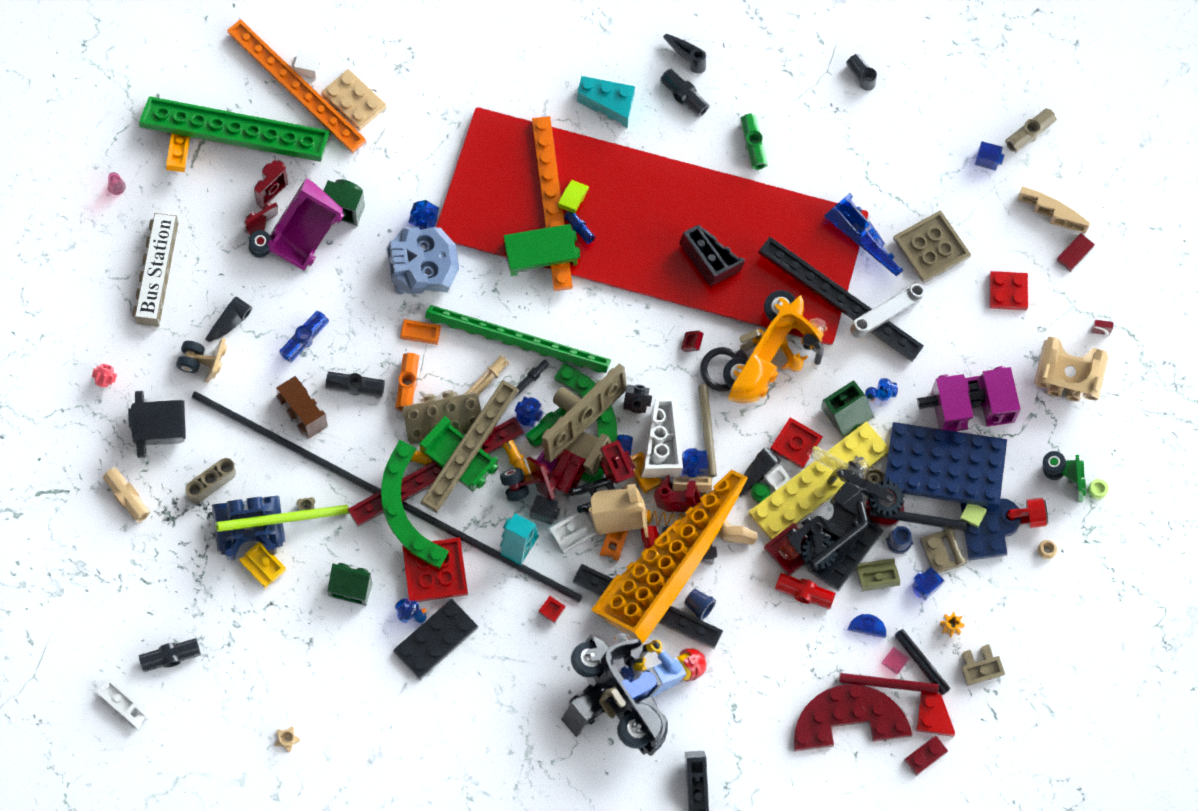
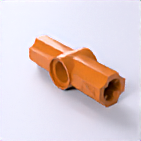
(408, 372)

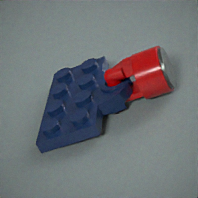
(989, 537)

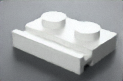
(572, 531)

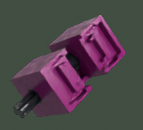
(956, 396)

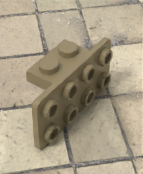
(424, 416)

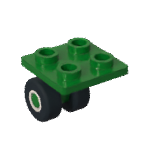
(1056, 466)

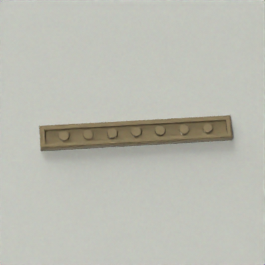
(469, 446)

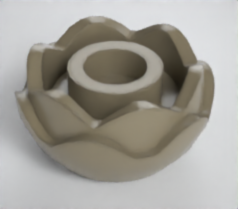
(874, 473)

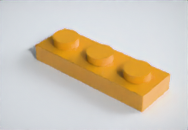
(177, 153)

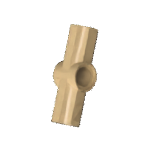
(126, 494)

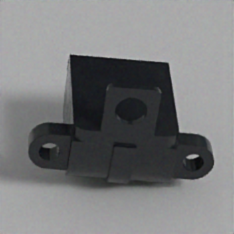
(156, 422)

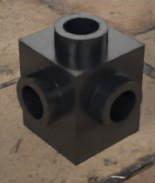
(637, 398)

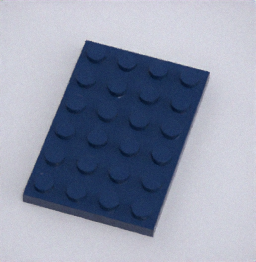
(946, 464)

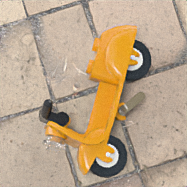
(752, 376)

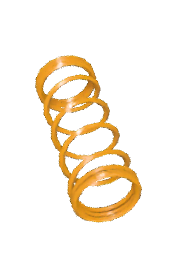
(649, 520)

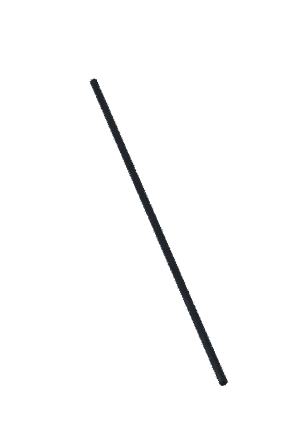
(373, 489)

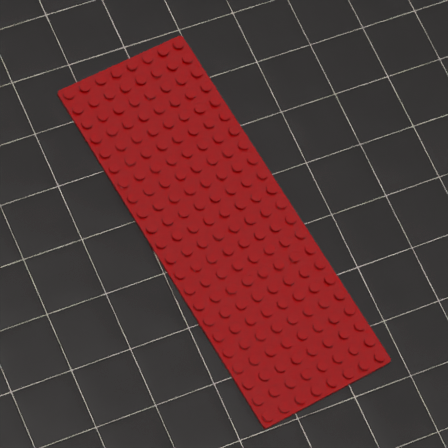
(638, 215)

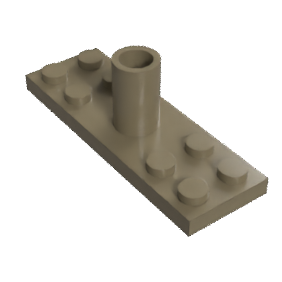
(582, 412)

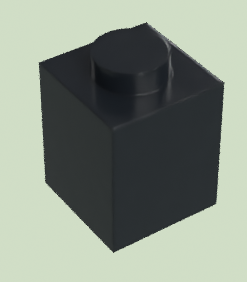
(544, 510)

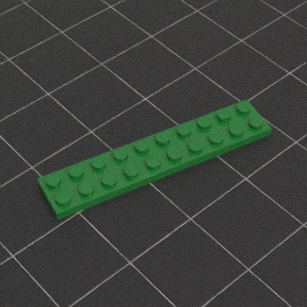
(234, 128)

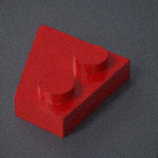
(934, 716)

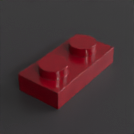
(926, 755)

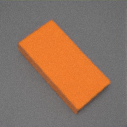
(420, 332)

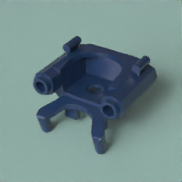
(246, 509)

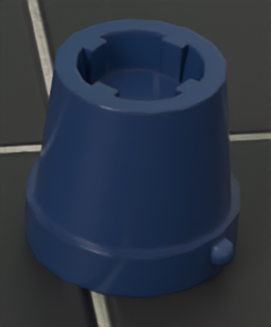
(899, 540)
(700, 603)

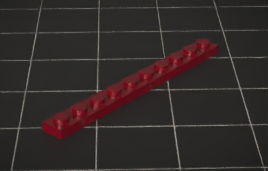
(424, 477)

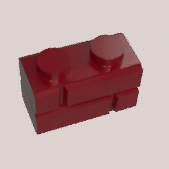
(567, 471)

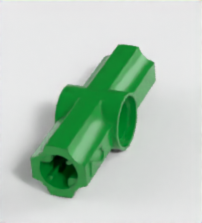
(755, 150)
(535, 435)

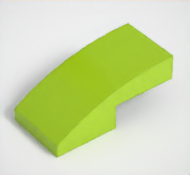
(573, 196)

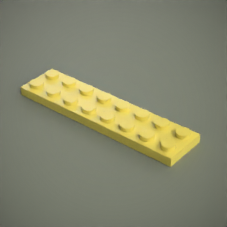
(810, 487)

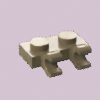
(983, 670)

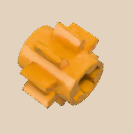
(956, 622)

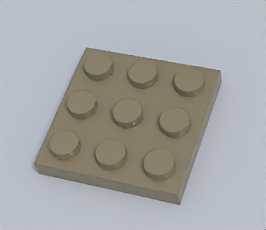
(932, 246)

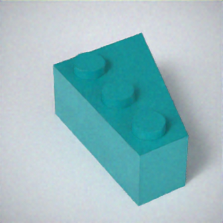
(607, 97)
(518, 538)

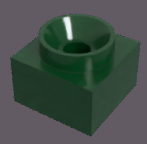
(347, 196)

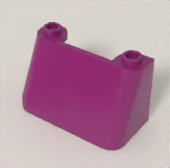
(304, 225)

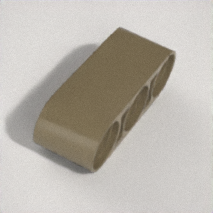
(214, 471)

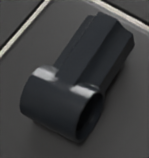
(862, 71)

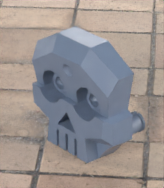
(438, 259)

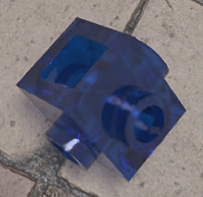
(423, 214)
(530, 417)
(694, 462)

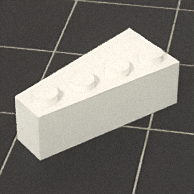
(663, 442)

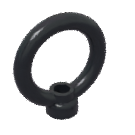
(706, 359)

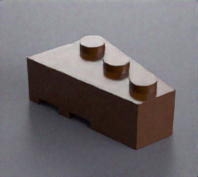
(301, 407)

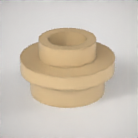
(1047, 544)

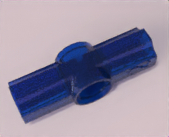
(311, 327)

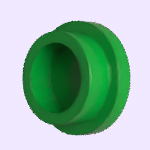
(760, 492)

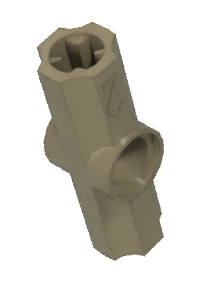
(1024, 136)

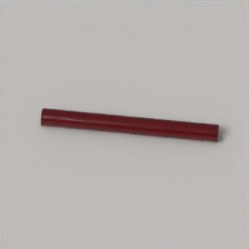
(889, 683)

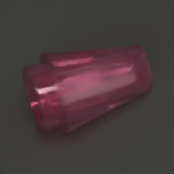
(115, 184)

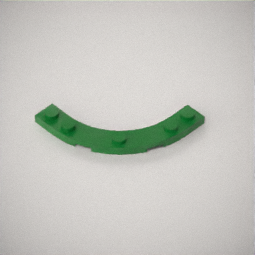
(606, 422)
(394, 511)

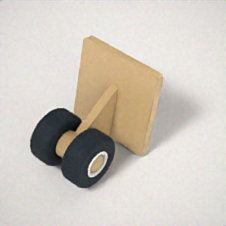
(194, 357)

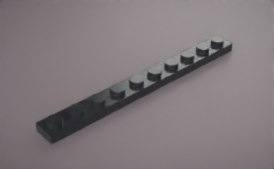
(837, 296)

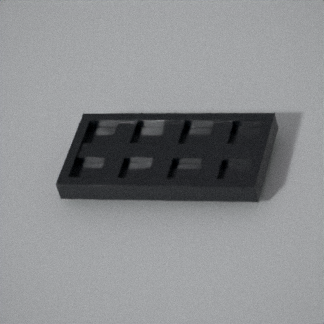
(849, 557)
(435, 639)

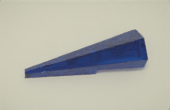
(852, 223)

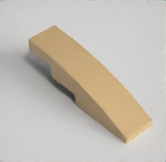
(1060, 213)

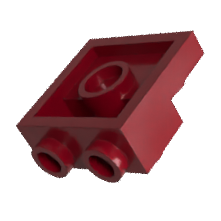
(273, 182)

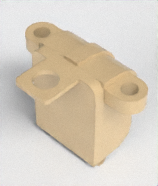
(618, 510)

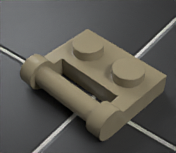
(936, 551)

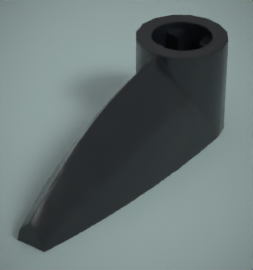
(689, 52)
(229, 319)
(758, 468)

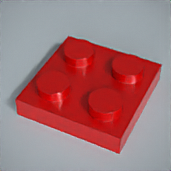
(1008, 290)
(795, 442)

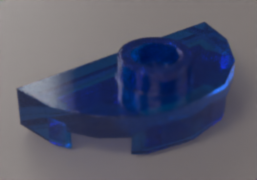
(868, 625)

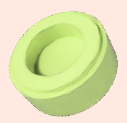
(1098, 489)

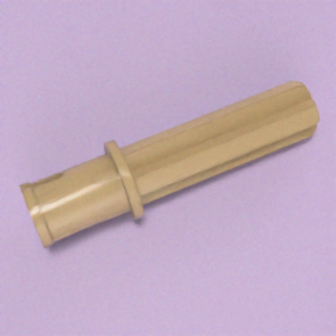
(491, 373)

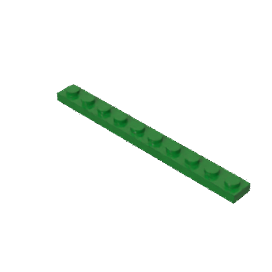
(512, 337)

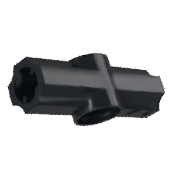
(684, 92)
(367, 385)
(169, 655)

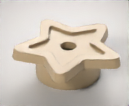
(282, 734)

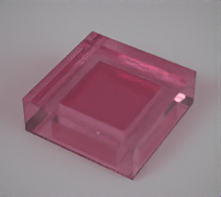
(895, 660)

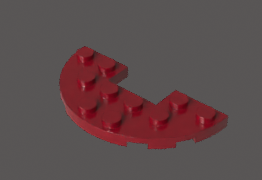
(849, 706)

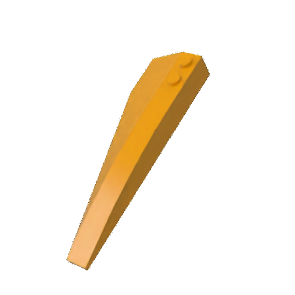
(651, 584)

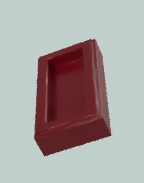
(1075, 252)

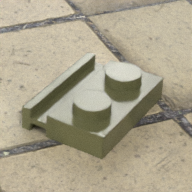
(878, 574)

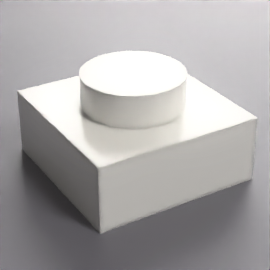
(776, 477)

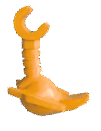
(794, 362)

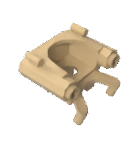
(1088, 374)

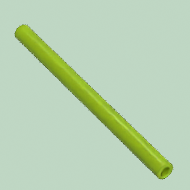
(281, 518)

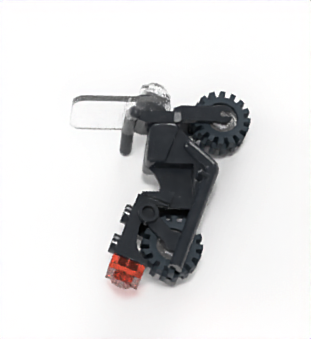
(848, 513)

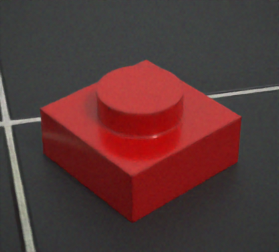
(552, 609)

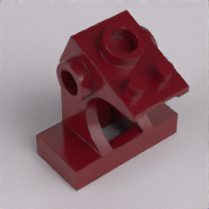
(616, 463)
(676, 501)

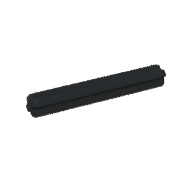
(922, 661)

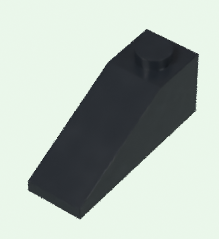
(696, 780)

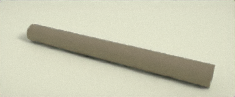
(707, 429)

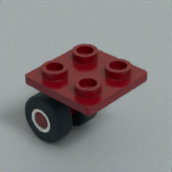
(255, 227)
(518, 482)

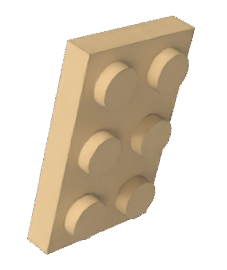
(353, 99)

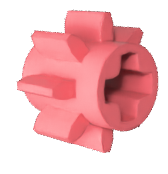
(104, 375)

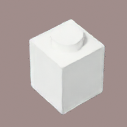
(307, 64)

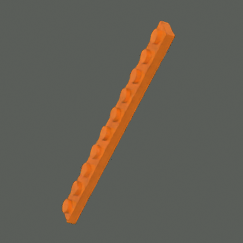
(296, 86)
(550, 192)

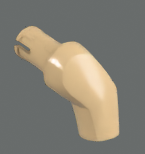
(737, 534)

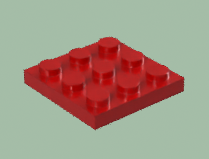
(429, 582)

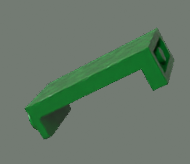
(540, 248)
(442, 443)

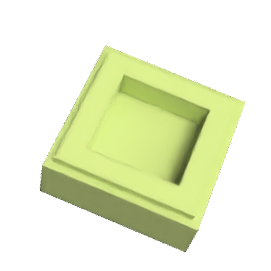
(973, 514)

